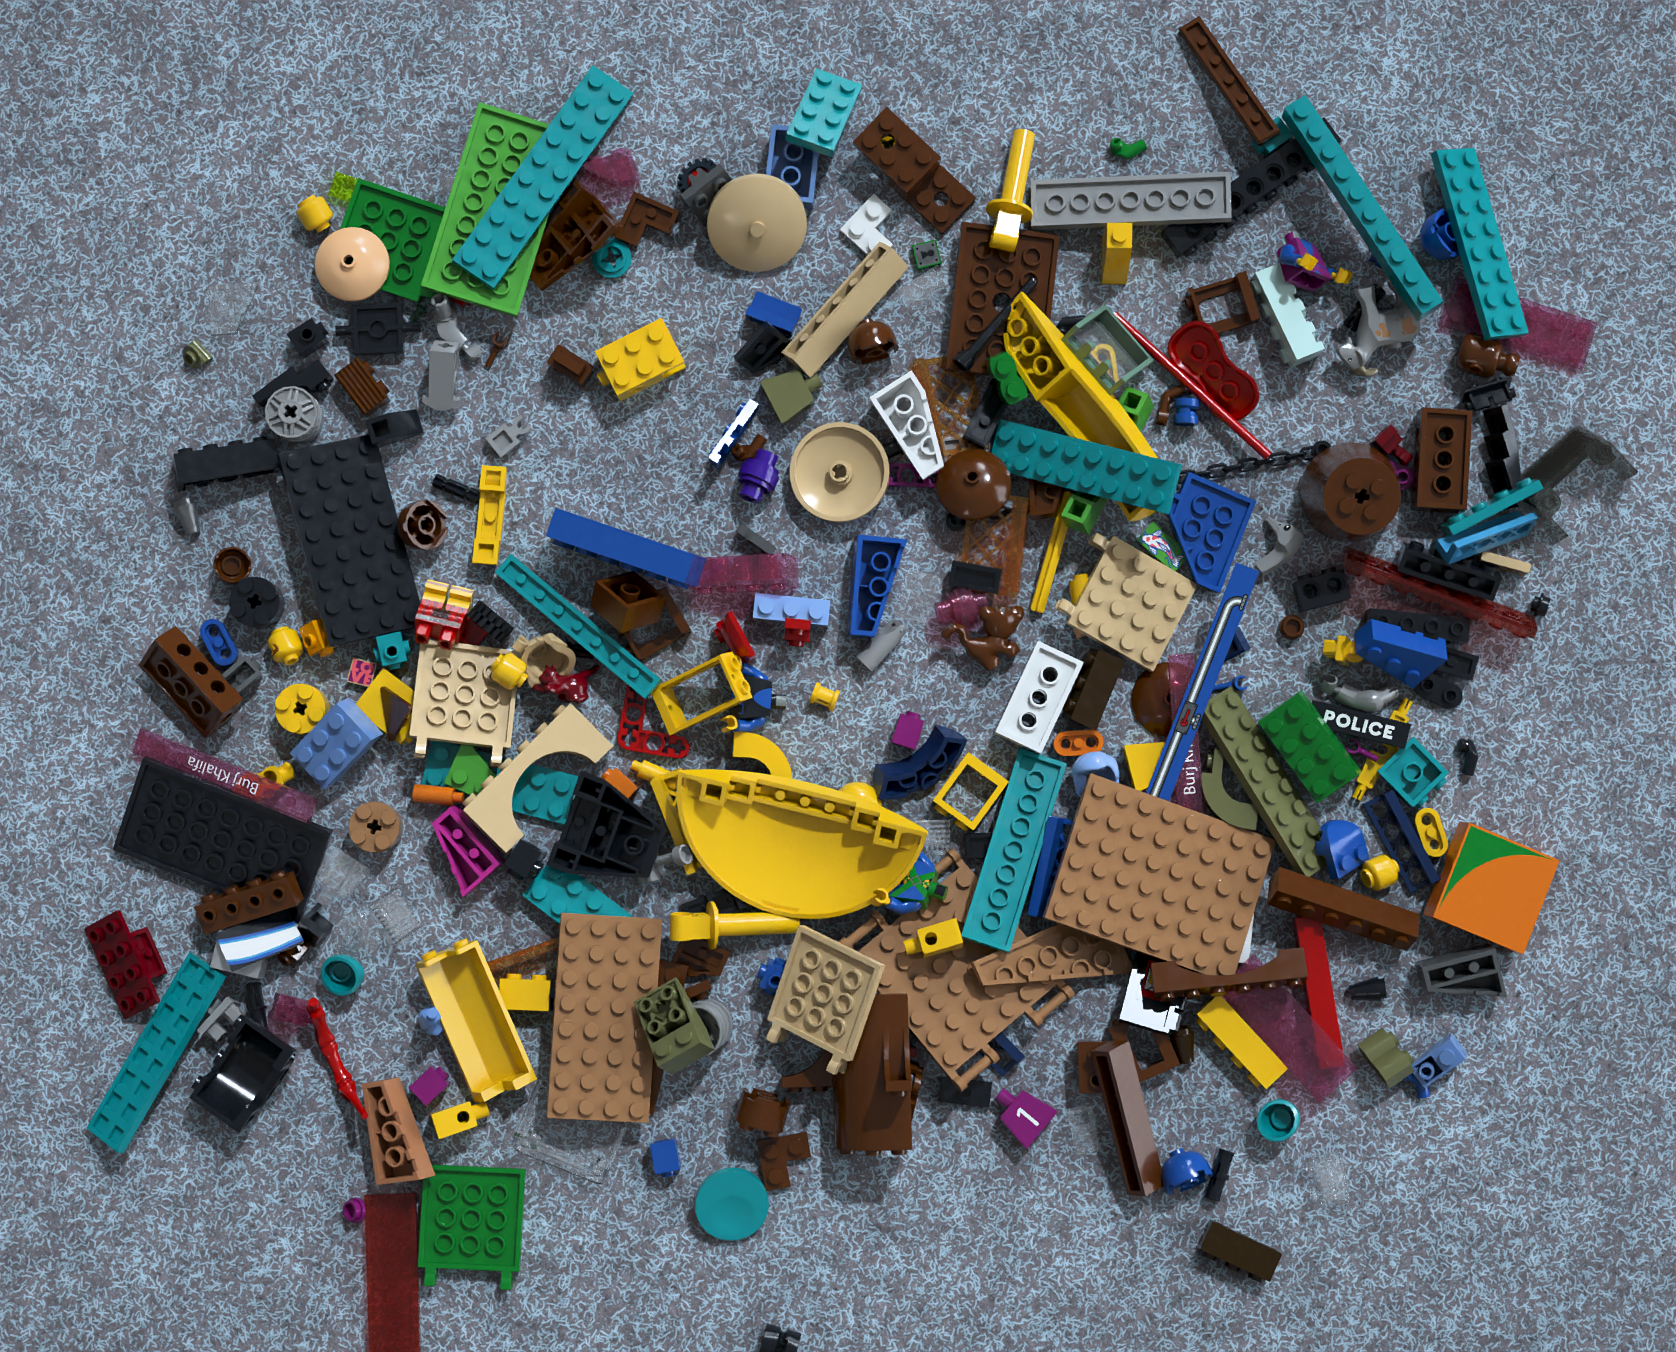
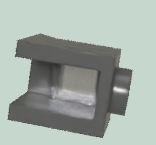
(243, 674)

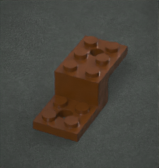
(914, 170)

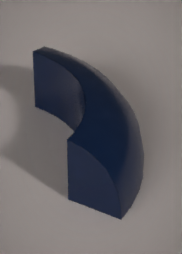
(922, 767)

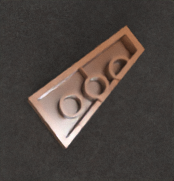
(394, 1134)

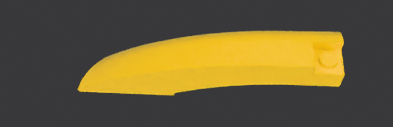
(1068, 388)

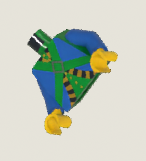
(914, 890)

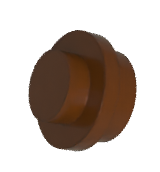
(1291, 627)

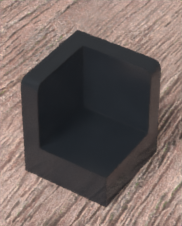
(314, 926)

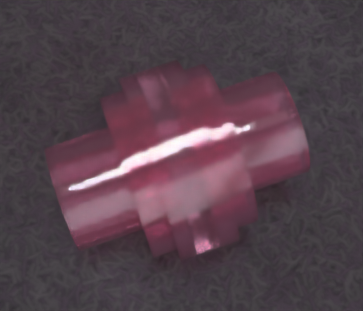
(960, 607)

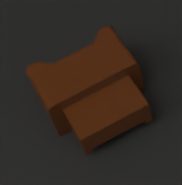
(571, 366)

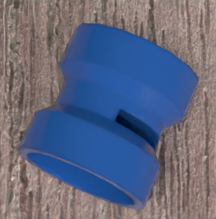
(1186, 412)

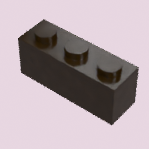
(1092, 688)
(1239, 1251)

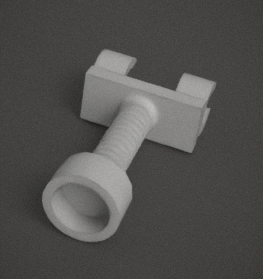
(680, 855)

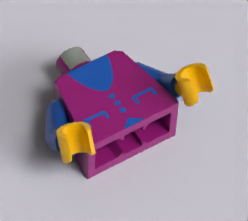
(1304, 265)

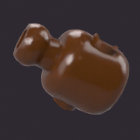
(1485, 357)

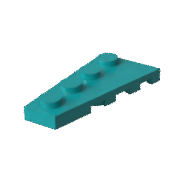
(1486, 509)

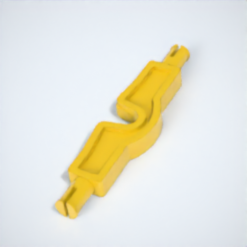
(1368, 774)

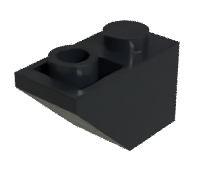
(394, 427)

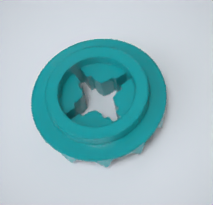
(622, 264)

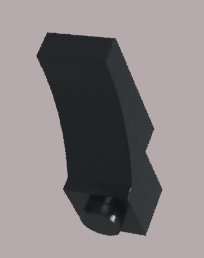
(312, 378)

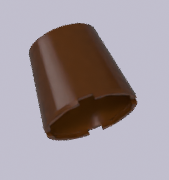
(1330, 488)

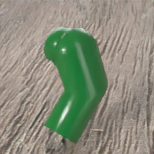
(1125, 150)

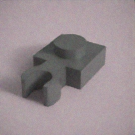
(760, 545)

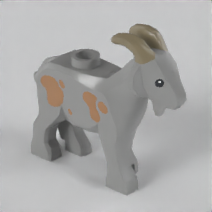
(1377, 329)

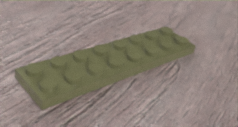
(1264, 780)

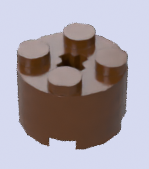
(762, 1112)

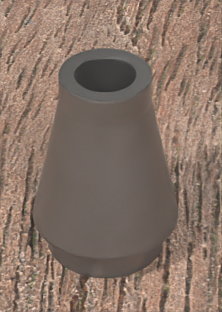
(187, 513)

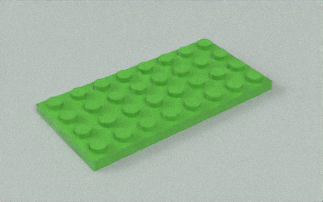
(490, 158)

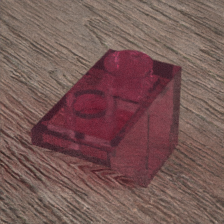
(614, 170)

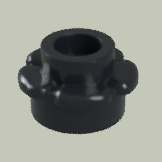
(1540, 605)

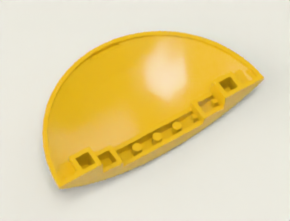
(794, 842)

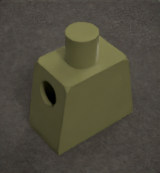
(790, 394)

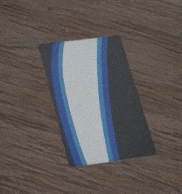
(258, 939)

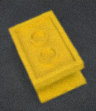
(639, 360)

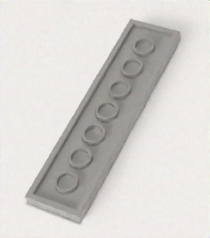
(1132, 200)

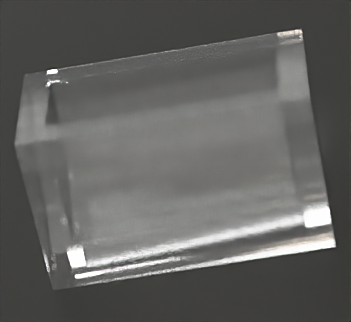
(924, 292)

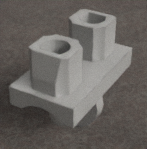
(216, 1015)

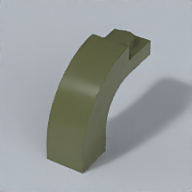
(1219, 802)

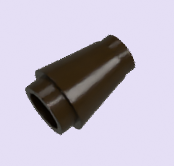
(1183, 1044)

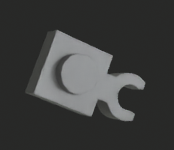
(505, 439)

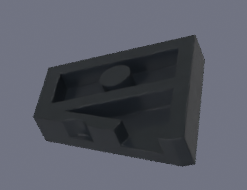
(762, 348)

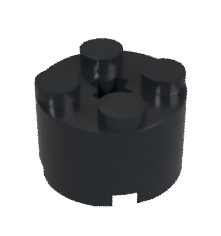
(256, 589)

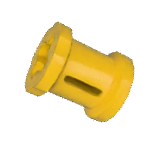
(824, 696)

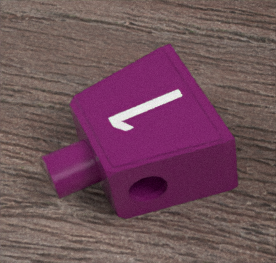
(1024, 1115)

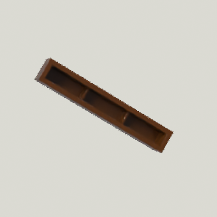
(1343, 909)
(1128, 1117)

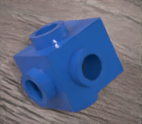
(767, 972)

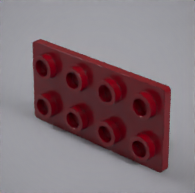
(127, 962)

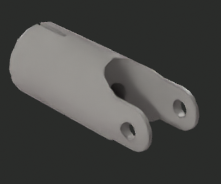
(881, 645)

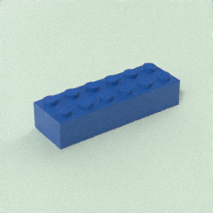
(625, 547)

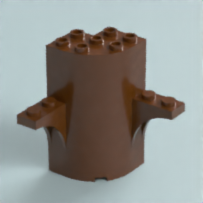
(876, 1089)

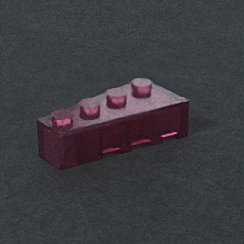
(749, 573)

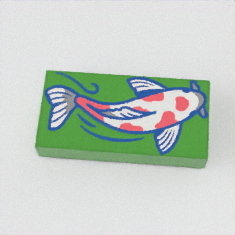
(1161, 546)

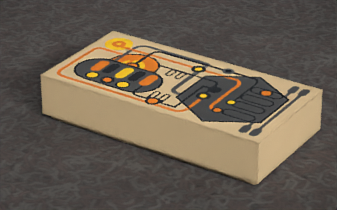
(1504, 563)

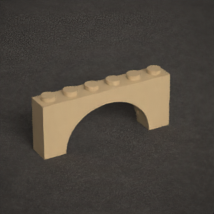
(492, 807)

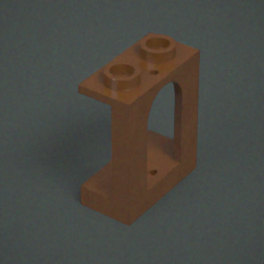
(1243, 287)
(644, 651)
(1170, 1060)

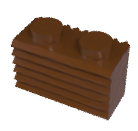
(362, 387)

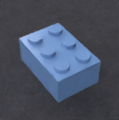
(793, 165)
(336, 743)

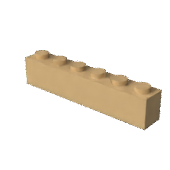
(845, 309)

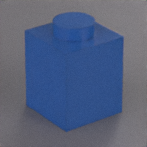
(665, 1157)

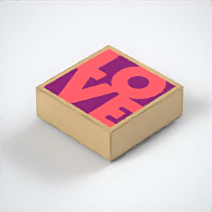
(362, 672)

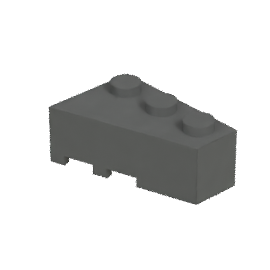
(1463, 971)

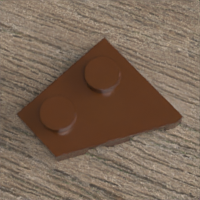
(700, 958)

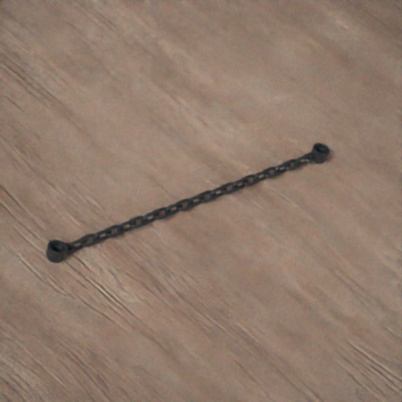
(1314, 451)

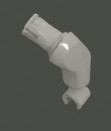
(447, 326)
(1363, 701)

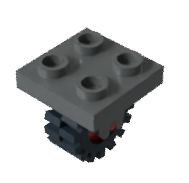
(700, 185)

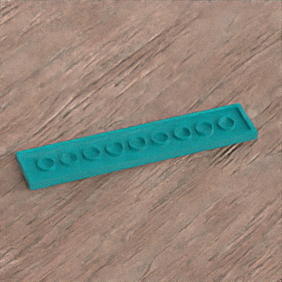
(542, 177)

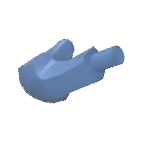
(430, 1021)

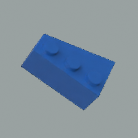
(1398, 652)

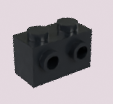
(525, 860)

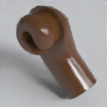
(744, 452)

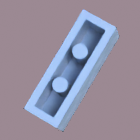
(778, 608)

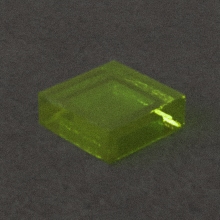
(342, 186)

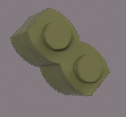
(1386, 1058)

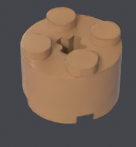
(387, 818)

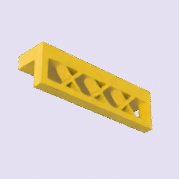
(671, 815)

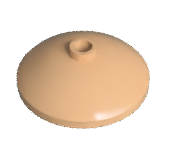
(360, 278)

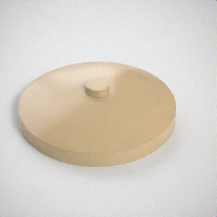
(756, 222)
(839, 472)

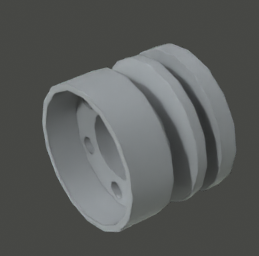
(308, 410)
(717, 1019)

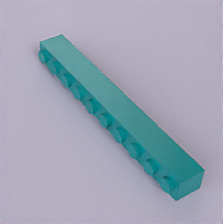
(1361, 208)

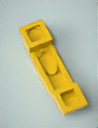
(490, 515)

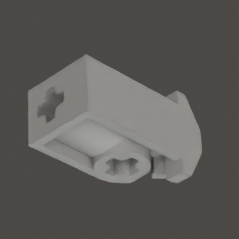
(443, 376)

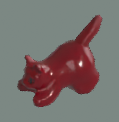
(567, 687)

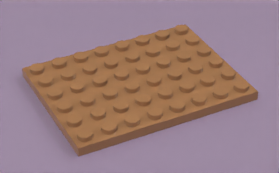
(1159, 878)

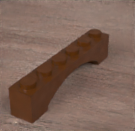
(1173, 981)

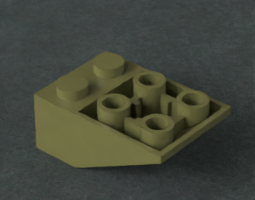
(673, 1027)

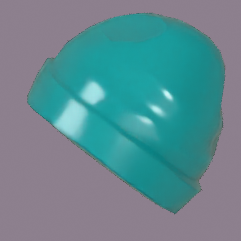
(342, 974)
(1278, 1120)

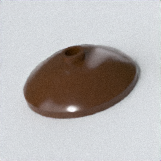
(975, 498)
(1150, 700)

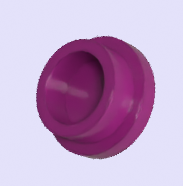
(354, 1210)

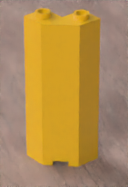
(475, 1020)

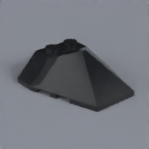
(606, 833)

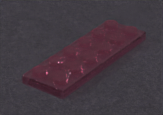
(1551, 333)
(1293, 1036)

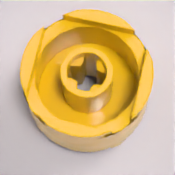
(289, 703)

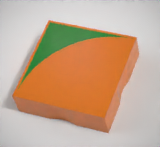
(1491, 887)

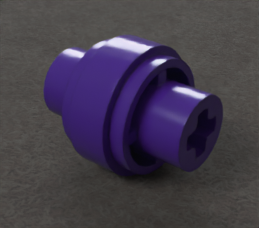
(758, 476)

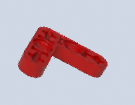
(643, 735)

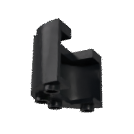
(244, 1074)

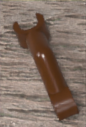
(1166, 397)

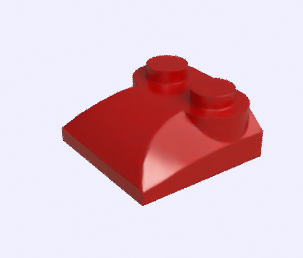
(733, 635)

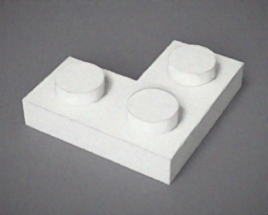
(862, 225)

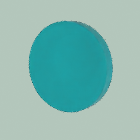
(731, 1204)

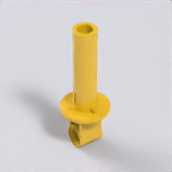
(1009, 210)
(711, 925)

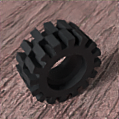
(490, 621)

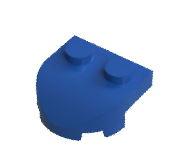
(1342, 846)

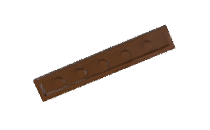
(1229, 81)

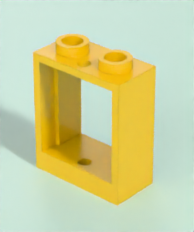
(985, 771)

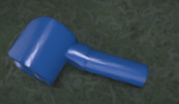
(1231, 683)

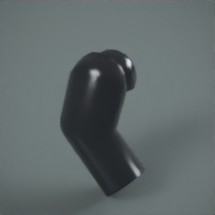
(1068, 322)
(1471, 755)

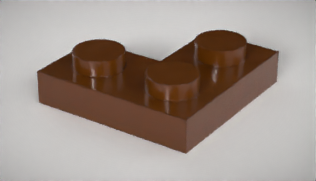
(643, 213)
(775, 1153)

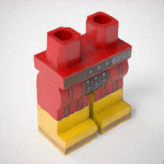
(442, 614)

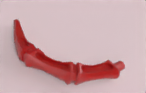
(329, 1049)

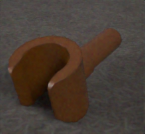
(495, 350)

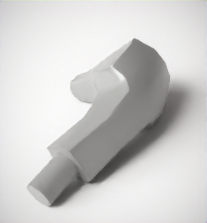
(1287, 544)

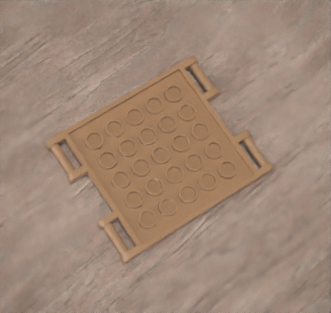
(945, 1001)

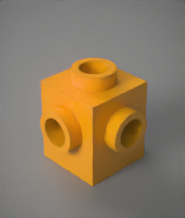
(314, 639)

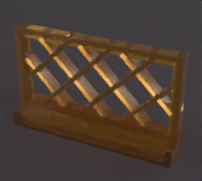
(921, 371)
(1015, 546)

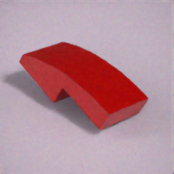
(797, 631)

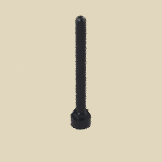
(965, 359)

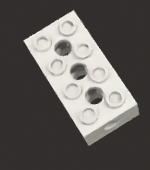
(1055, 692)

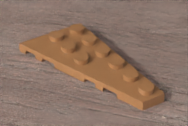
(1052, 955)

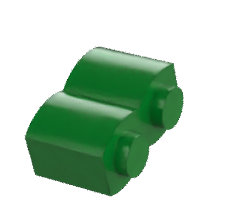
(1008, 384)

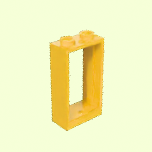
(670, 707)

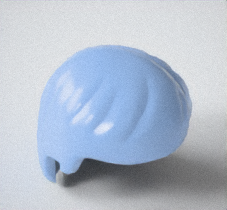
(1095, 763)

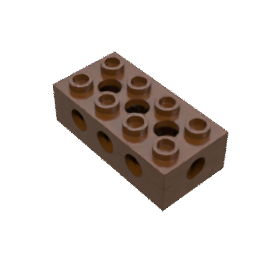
(1455, 450)
(186, 688)

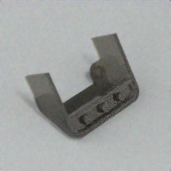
(1558, 463)

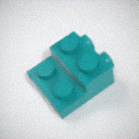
(1413, 773)

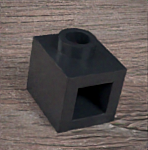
(308, 337)

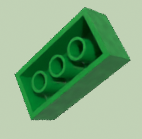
(1309, 746)

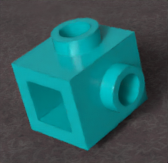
(392, 640)

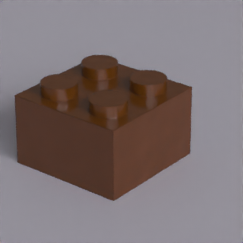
(627, 601)

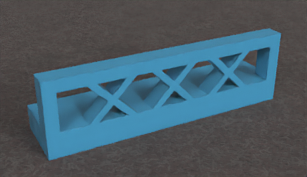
(1485, 536)

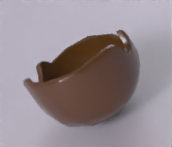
(232, 565)

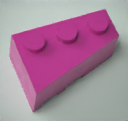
(467, 849)

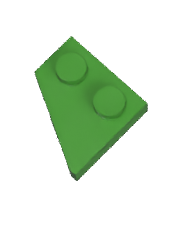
(468, 771)

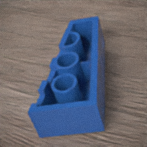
(872, 578)

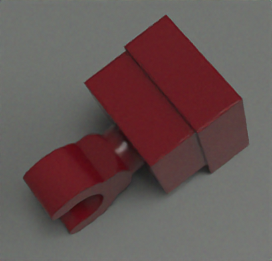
(1388, 441)

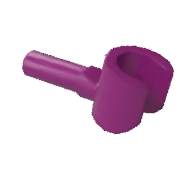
(1361, 751)

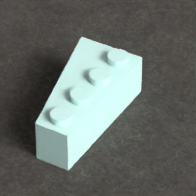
(1286, 316)

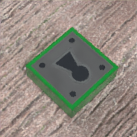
(926, 255)

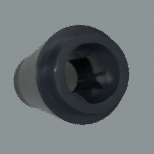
(1369, 990)

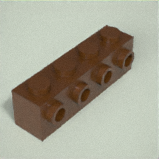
(248, 902)

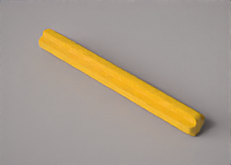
(1050, 560)

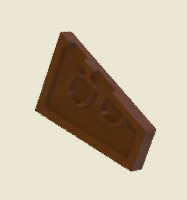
(1044, 499)

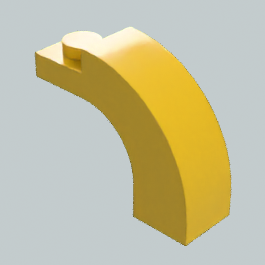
(762, 749)

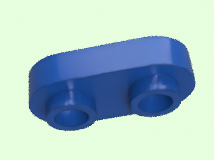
(219, 643)

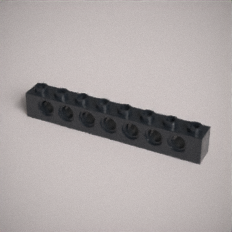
(1176, 235)

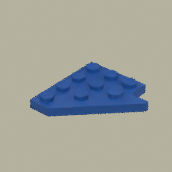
(1209, 528)

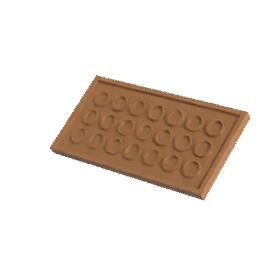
(597, 1040)

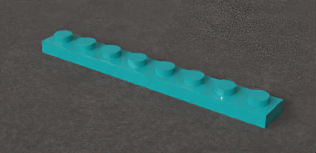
(578, 626)

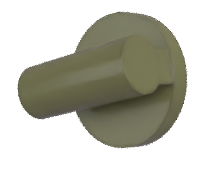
(196, 355)

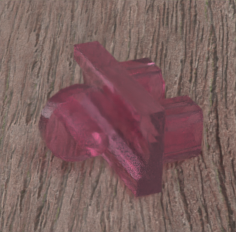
(290, 1009)

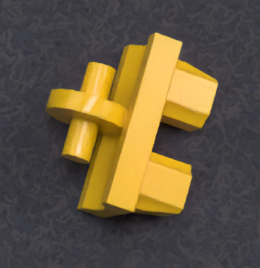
(1341, 650)

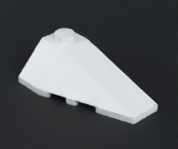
(908, 418)

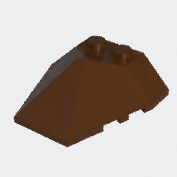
(572, 234)

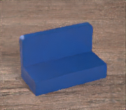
(775, 311)

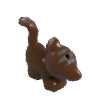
(999, 624)

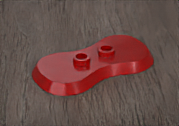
(1201, 356)

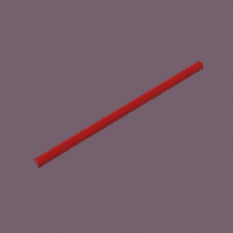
(1196, 390)

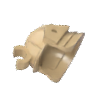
(544, 651)

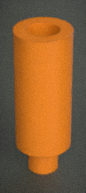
(436, 795)

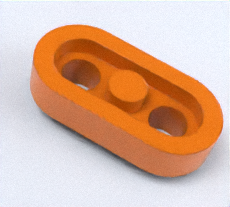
(1077, 742)

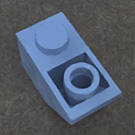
(1438, 1060)

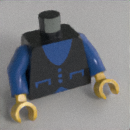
(755, 711)

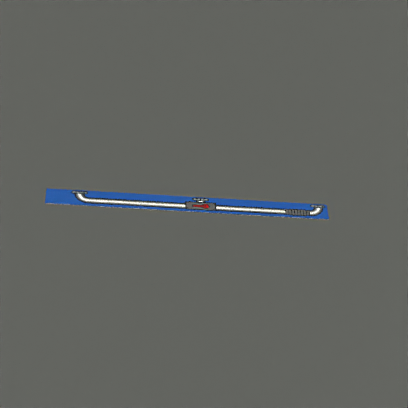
(1202, 681)

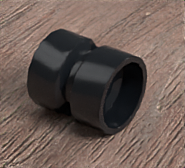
(772, 1338)

